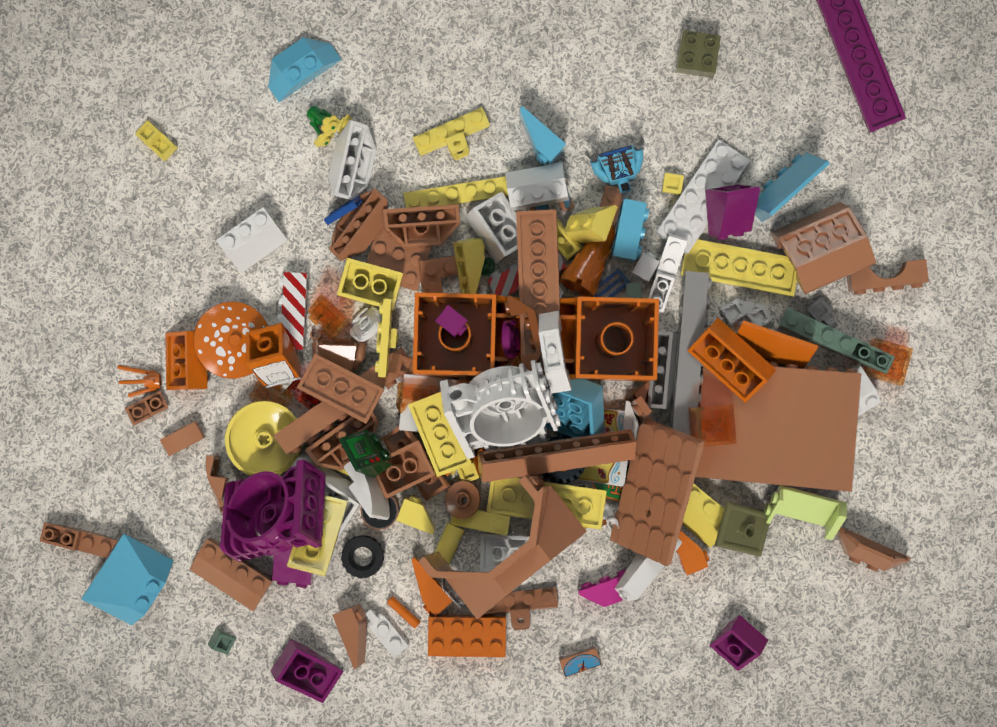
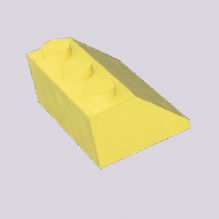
(369, 283)
(703, 516)

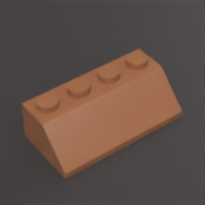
(235, 578)

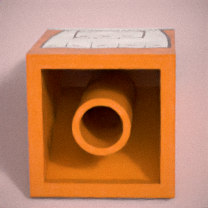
(272, 356)

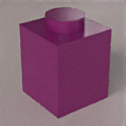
(452, 321)

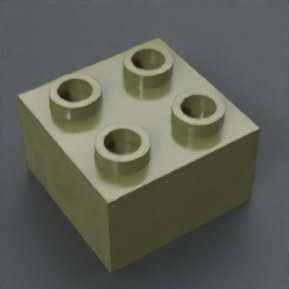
(698, 54)

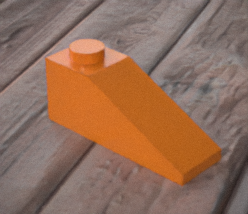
(691, 555)
(430, 590)

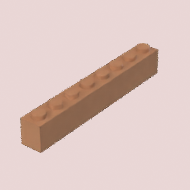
(323, 415)
(556, 455)

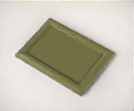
(742, 529)

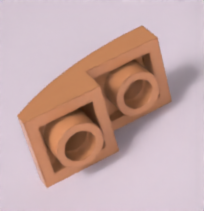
(146, 408)
(182, 438)

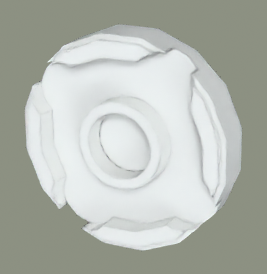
(365, 324)

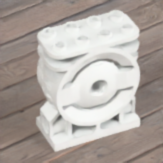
(500, 407)

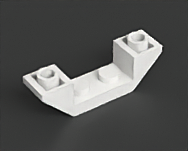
(552, 352)

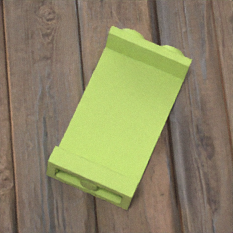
(808, 508)

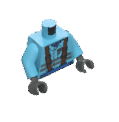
(618, 165)

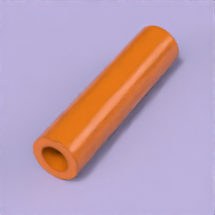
(403, 612)

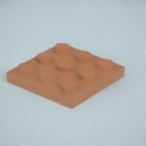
(391, 255)

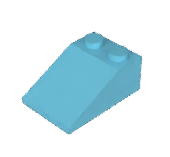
(543, 141)

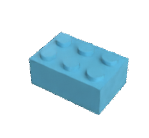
(629, 231)

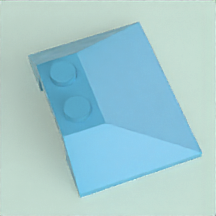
(129, 580)

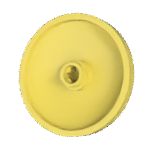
(251, 438)

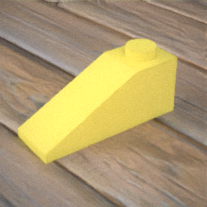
(469, 263)
(485, 522)

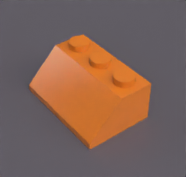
(182, 364)

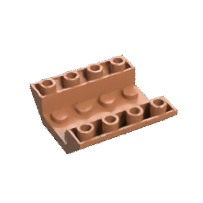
(825, 246)

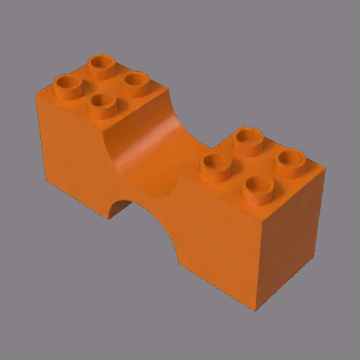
(598, 336)

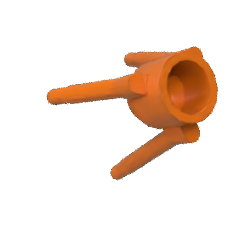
(151, 381)

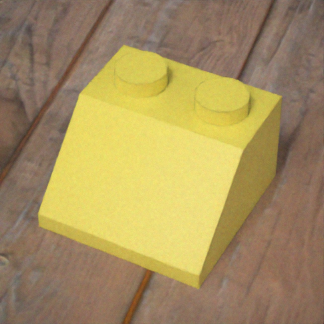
(591, 224)
(416, 515)

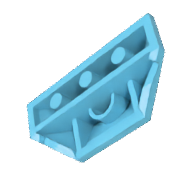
(299, 66)

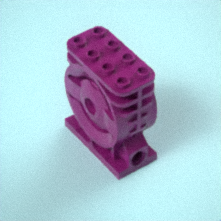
(279, 508)

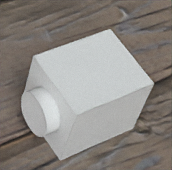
(645, 266)

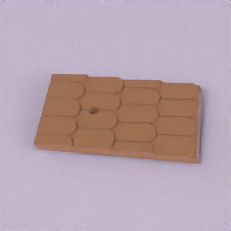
(657, 491)

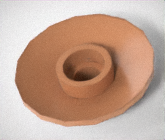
(455, 497)

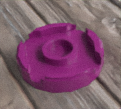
(510, 339)

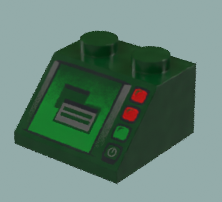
(366, 453)

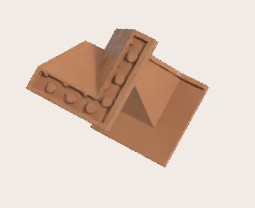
(551, 532)

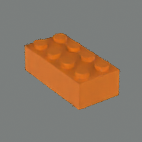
(467, 635)

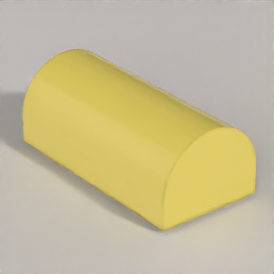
(566, 245)
(449, 541)

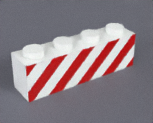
(294, 307)

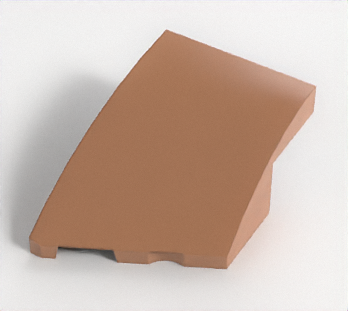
(216, 481)

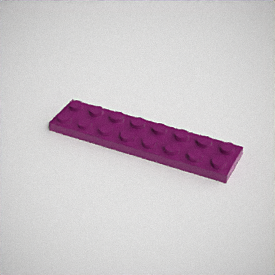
(862, 63)

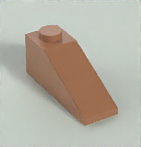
(352, 629)

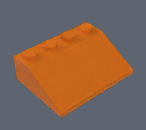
(776, 346)

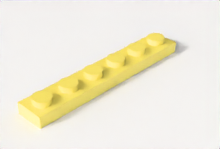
(456, 193)

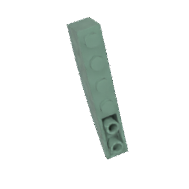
(835, 341)

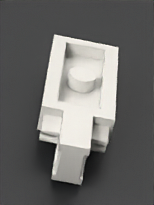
(386, 633)

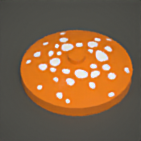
(221, 338)

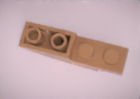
(77, 539)

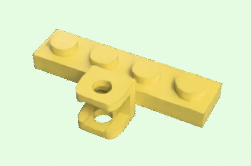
(452, 134)
(386, 337)

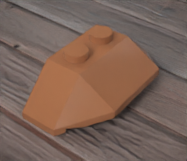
(421, 224)
(359, 226)
(327, 449)
(869, 552)

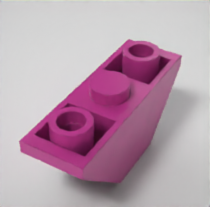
(604, 591)

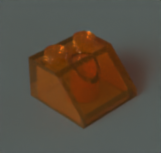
(329, 317)

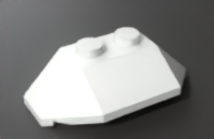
(352, 161)

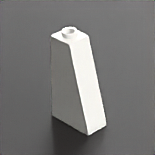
(639, 576)

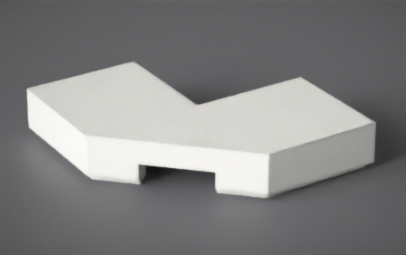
(739, 308)

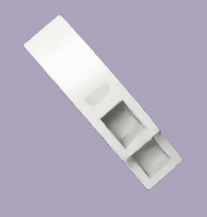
(667, 269)

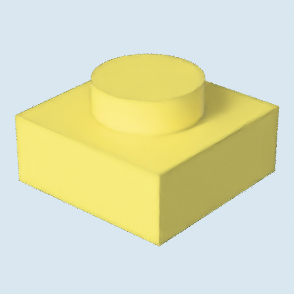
(672, 183)

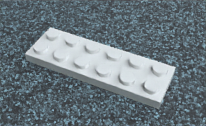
(689, 213)

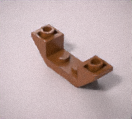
(517, 308)

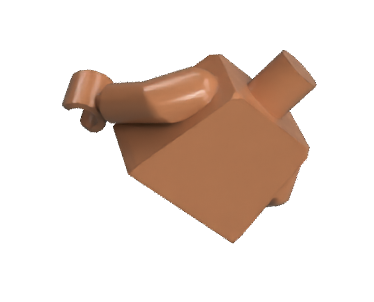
(342, 352)

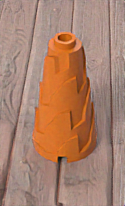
(588, 267)

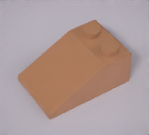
(408, 469)

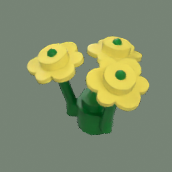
(329, 126)

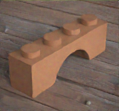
(911, 273)

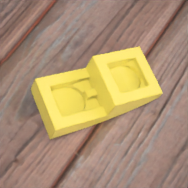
(156, 140)

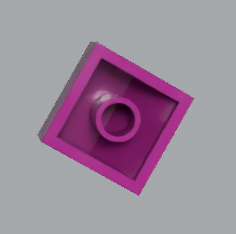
(739, 643)

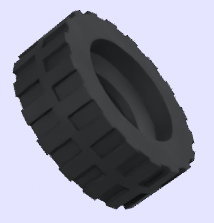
(355, 569)

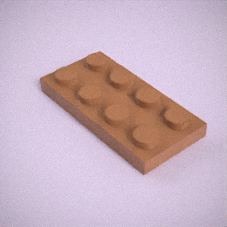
(340, 388)

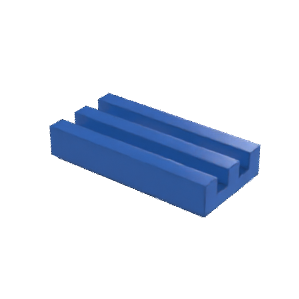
(343, 210)
(622, 277)

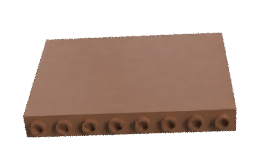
(790, 431)

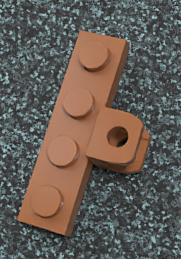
(522, 602)

